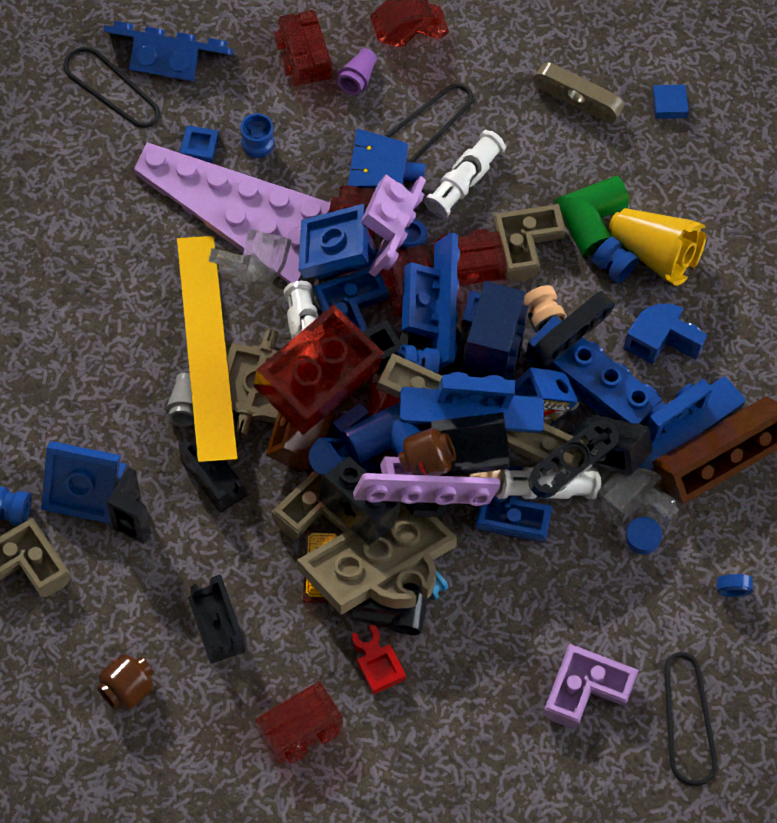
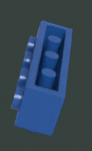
(600, 381)

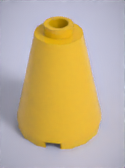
(660, 241)

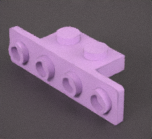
(389, 215)
(409, 488)

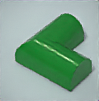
(586, 207)

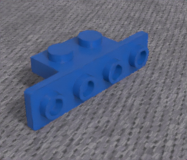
(164, 54)
(432, 298)
(472, 396)
(690, 414)

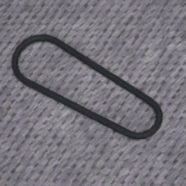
(103, 99)
(445, 127)
(670, 720)

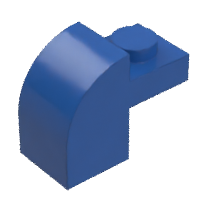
(662, 326)

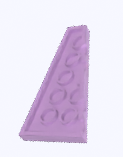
(230, 200)

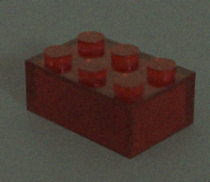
(318, 369)

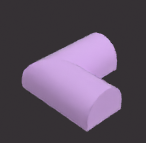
(583, 674)

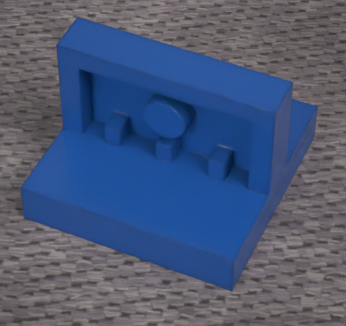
(335, 244)
(80, 481)

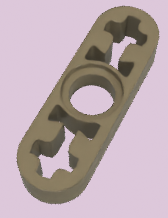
(578, 92)

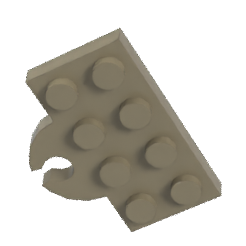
(352, 571)

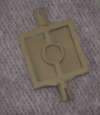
(245, 399)

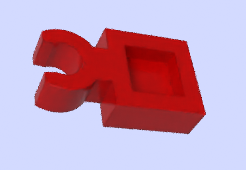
(378, 665)

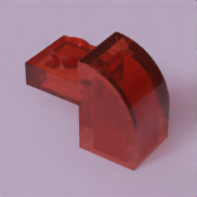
(401, 20)

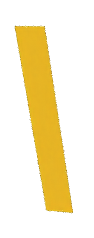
(206, 351)

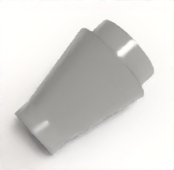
(180, 403)

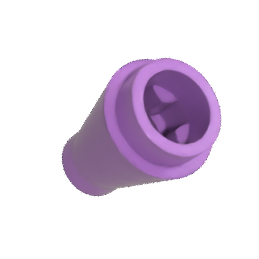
(356, 73)

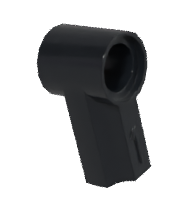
(398, 620)

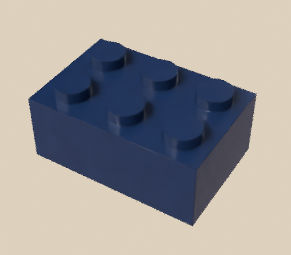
(496, 332)

